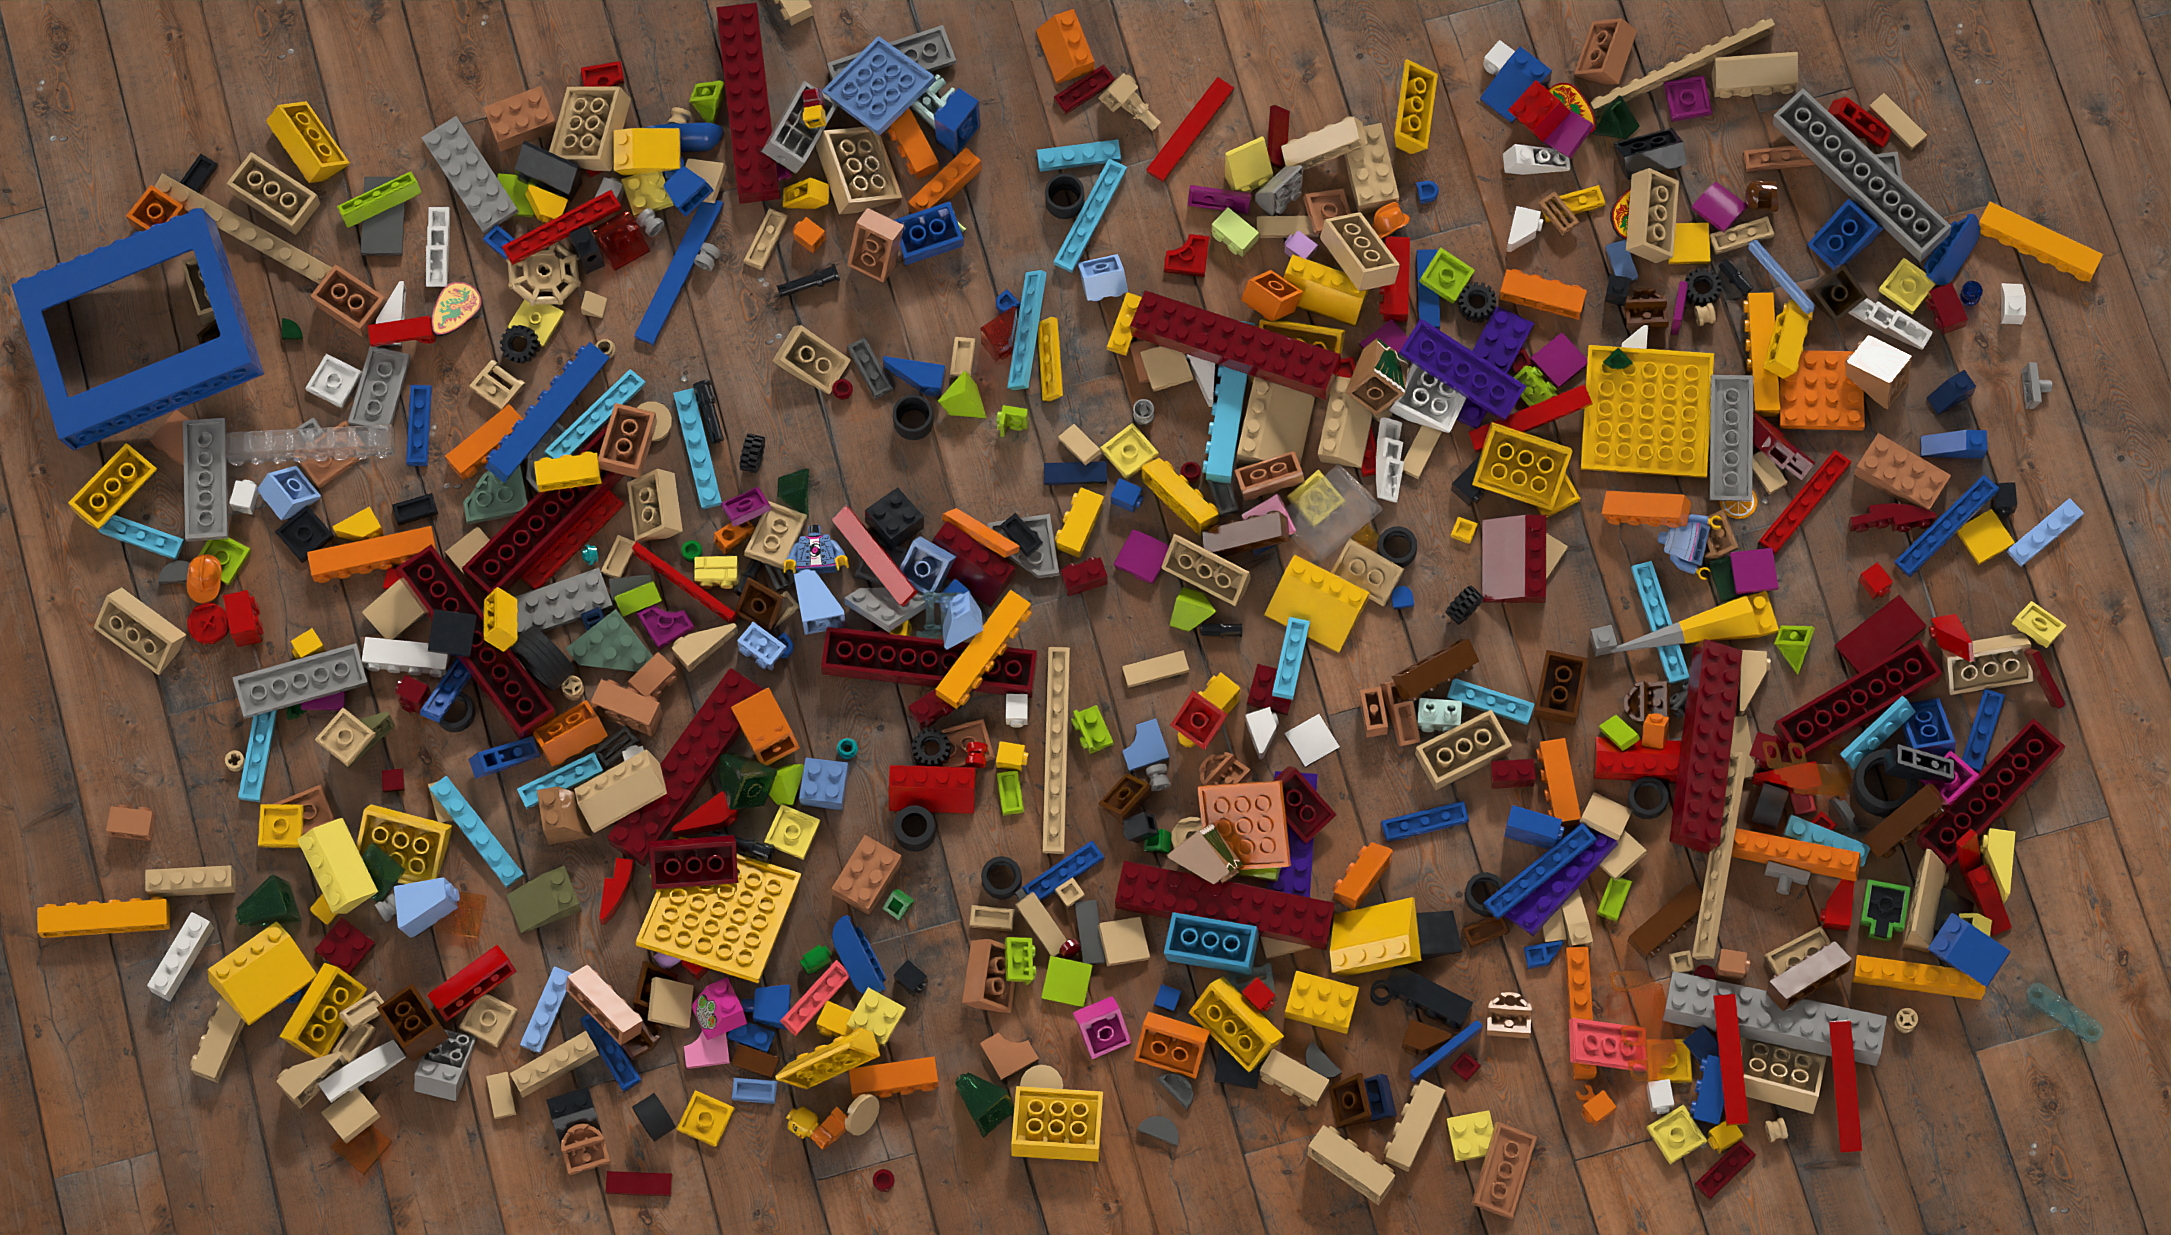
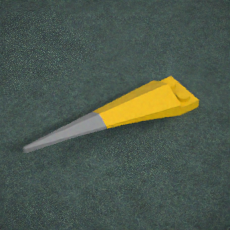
(1737, 619)

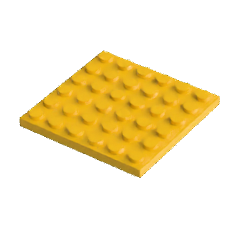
(1648, 414)
(723, 924)

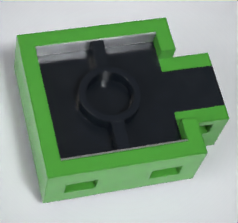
(1884, 909)

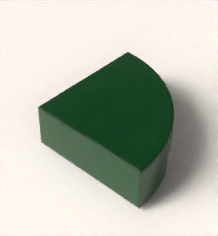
(290, 330)
(1617, 360)
(294, 711)

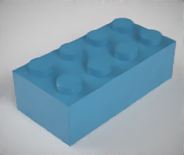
(1211, 943)

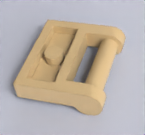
(494, 391)

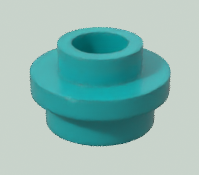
(590, 554)
(847, 742)

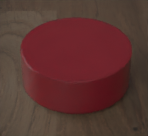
(1070, 949)
(883, 1180)

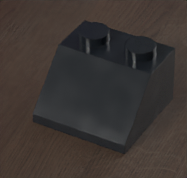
(572, 1110)

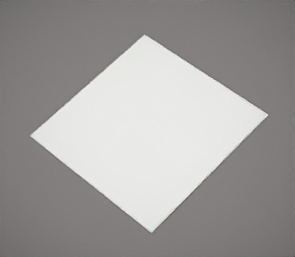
(1312, 740)

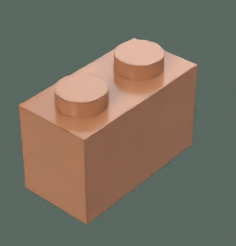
(654, 677)
(1373, 712)
(131, 823)
(1732, 966)

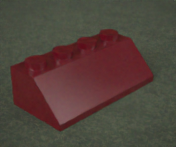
(975, 565)
(693, 862)

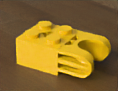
(1220, 692)

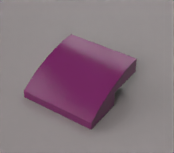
(1719, 207)
(1142, 556)

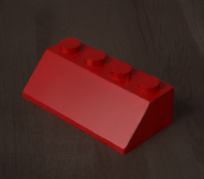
(1636, 761)
(932, 788)

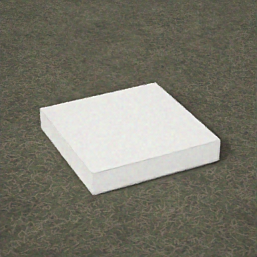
(334, 381)

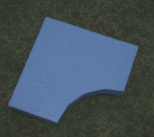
(1147, 747)

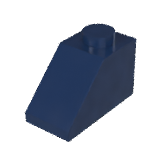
(1952, 392)

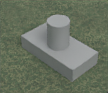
(2033, 386)
(1786, 876)

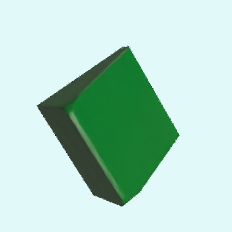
(1159, 843)
(898, 904)

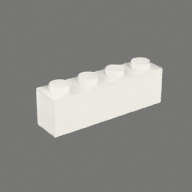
(403, 656)
(180, 956)

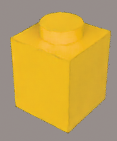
(307, 645)
(1011, 756)
(1724, 1136)

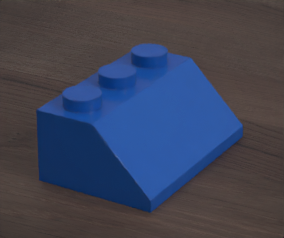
(929, 233)

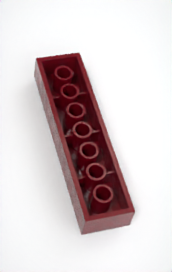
(1858, 700)
(1993, 792)

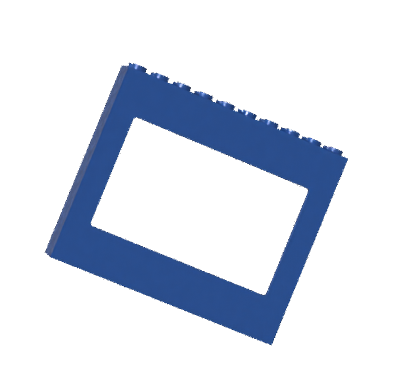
(161, 385)

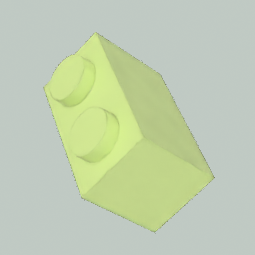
(1234, 232)

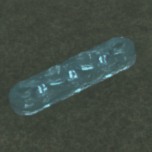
(2064, 1012)

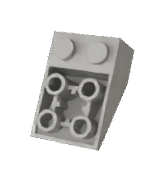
(1280, 190)
(445, 1067)

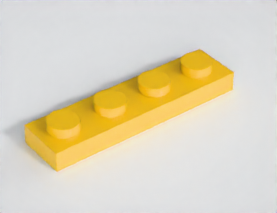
(1050, 359)

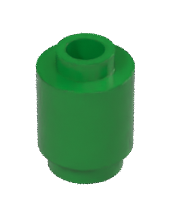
(815, 959)

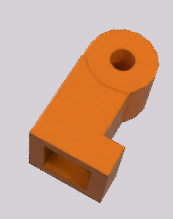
(730, 536)
(830, 1129)

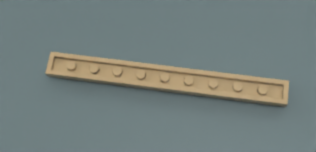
(1687, 64)
(246, 231)
(1056, 750)
(1719, 863)

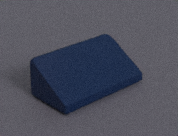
(1702, 1044)
(1380, 1097)

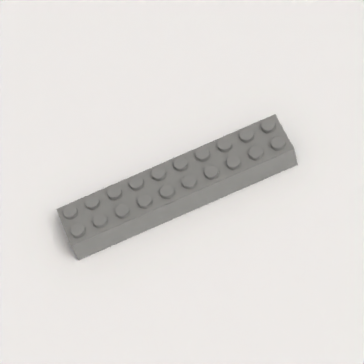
(1861, 175)
(1760, 1019)

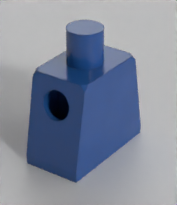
(686, 189)
(769, 1005)

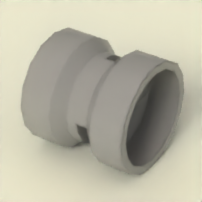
(649, 221)
(707, 256)
(1143, 407)
(1158, 777)
(387, 908)

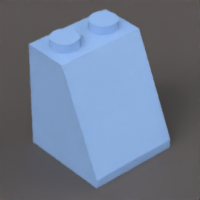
(817, 603)
(423, 904)

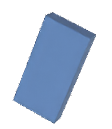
(1621, 260)
(754, 1090)

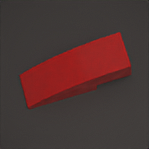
(616, 889)

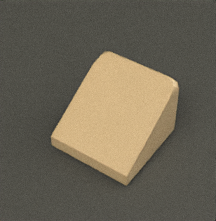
(593, 305)

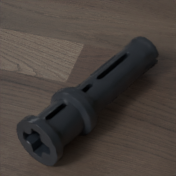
(818, 278)
(706, 402)
(750, 847)

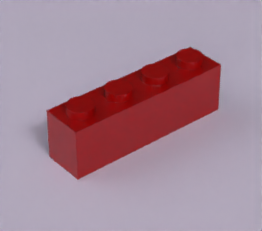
(1396, 296)
(471, 983)

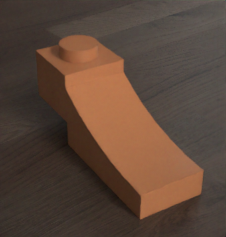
(1401, 714)

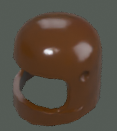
(1762, 190)

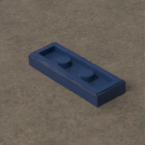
(1075, 473)

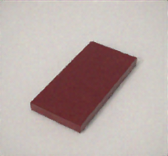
(1880, 635)

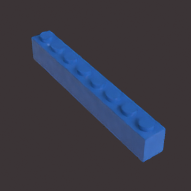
(547, 411)

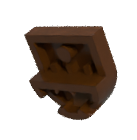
(1646, 308)
(1648, 699)
(646, 1040)

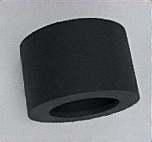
(1064, 182)
(908, 403)
(1770, 806)
(914, 843)
(654, 1117)

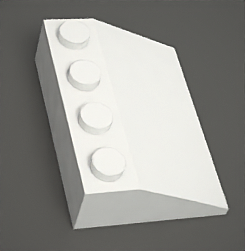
(1428, 401)

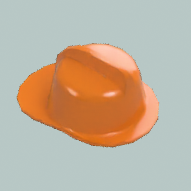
(1389, 219)
(204, 578)

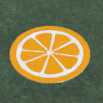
(1739, 509)

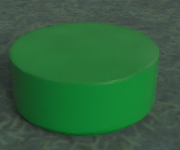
(691, 550)

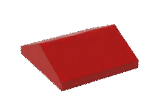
(1199, 720)

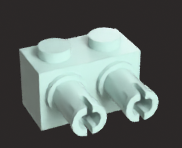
(929, 103)
(1438, 714)

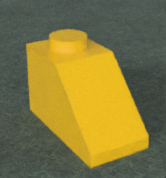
(806, 194)
(545, 204)
(359, 526)

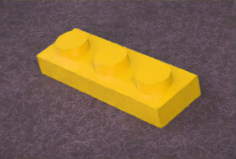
(1121, 335)

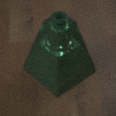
(745, 781)
(268, 904)
(985, 1102)

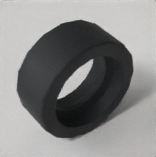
(1402, 532)
(466, 721)
(1651, 782)
(1001, 861)
(1476, 879)

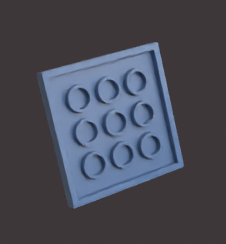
(879, 85)

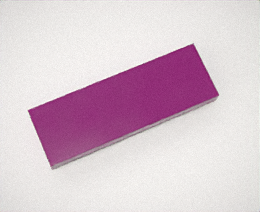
(1219, 199)

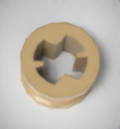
(229, 758)

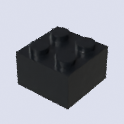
(894, 519)

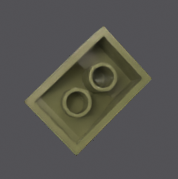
(381, 725)
(544, 900)

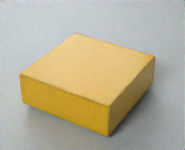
(1464, 530)

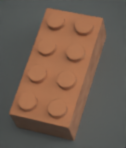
(1901, 473)

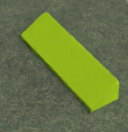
(379, 199)

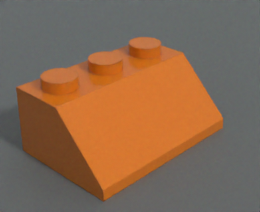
(1065, 47)
(569, 733)
(1362, 875)
(1171, 1045)

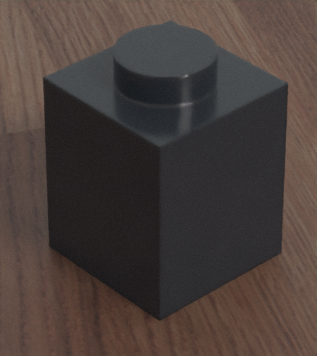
(1617, 290)
(2005, 499)
(1140, 827)
(911, 978)

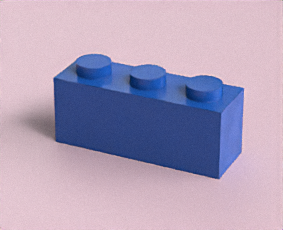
(1710, 1096)

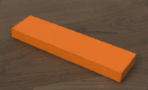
(981, 533)

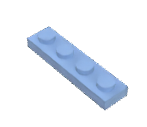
(2045, 532)
(546, 1011)

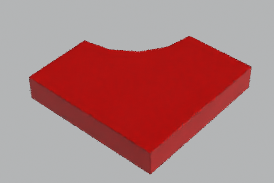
(603, 75)
(1189, 258)

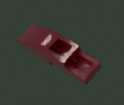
(1778, 449)
(1900, 516)

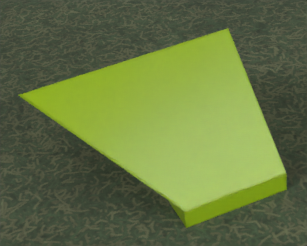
(708, 99)
(963, 398)
(1190, 610)
(1793, 643)
(786, 784)

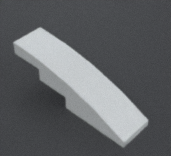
(437, 247)
(1892, 323)
(1388, 462)
(361, 1070)

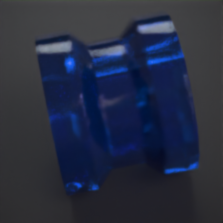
(1973, 288)

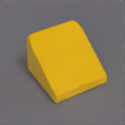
(322, 910)

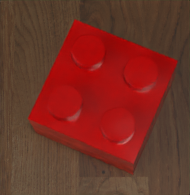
(1539, 111)
(243, 618)

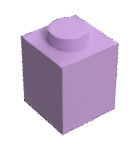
(1300, 246)

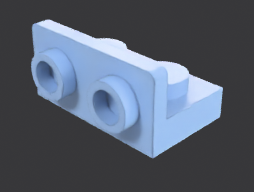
(760, 646)

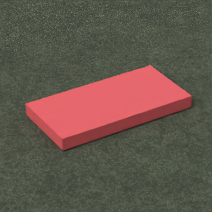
(1603, 1045)

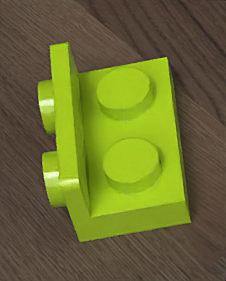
(1536, 388)
(1011, 416)
(1092, 728)
(1019, 960)

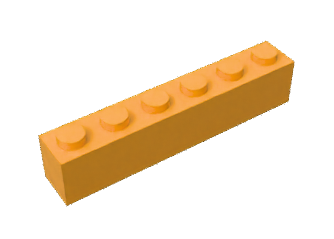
(2039, 242)
(1760, 326)
(984, 649)
(103, 917)
(1915, 977)

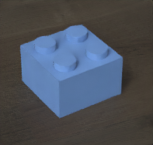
(926, 565)
(824, 784)

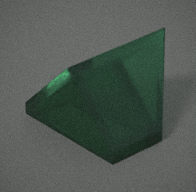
(1616, 120)
(795, 490)

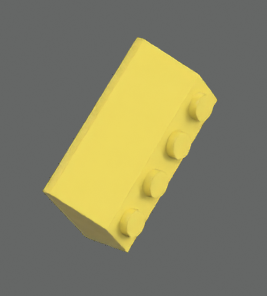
(337, 866)

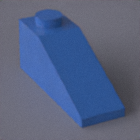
(923, 376)
(1955, 444)
(503, 757)

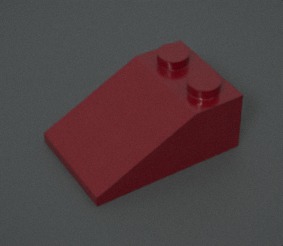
(1304, 807)

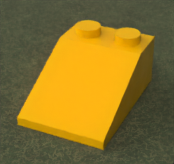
(646, 150)

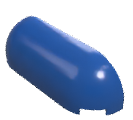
(696, 136)
(1953, 251)
(858, 956)

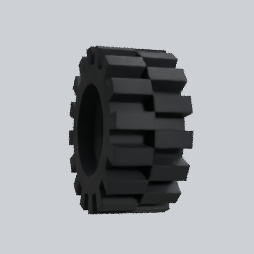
(1705, 276)
(1477, 290)
(507, 344)
(752, 453)
(1464, 604)
(922, 739)

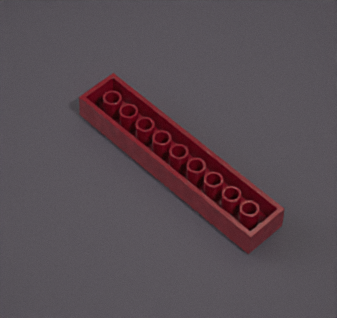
(747, 102)
(1235, 345)
(535, 530)
(919, 661)
(495, 671)
(1706, 746)
(686, 768)
(1275, 913)

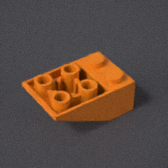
(765, 727)

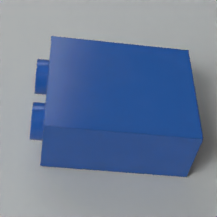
(1533, 828)

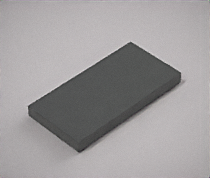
(385, 231)

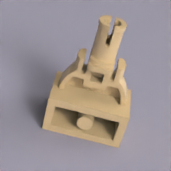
(1123, 94)

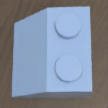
(1103, 277)
(287, 492)
(961, 620)

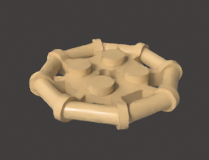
(548, 282)

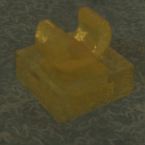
(1366, 536)

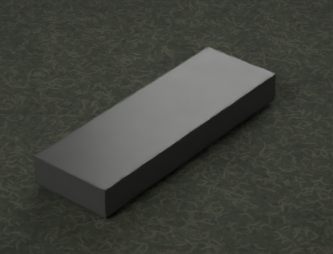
(870, 368)
(1089, 933)

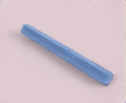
(1781, 276)

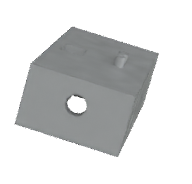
(793, 143)

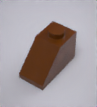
(1423, 1038)

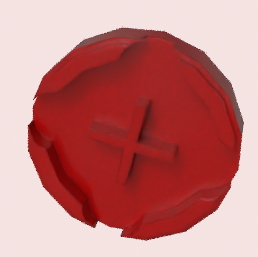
(208, 623)

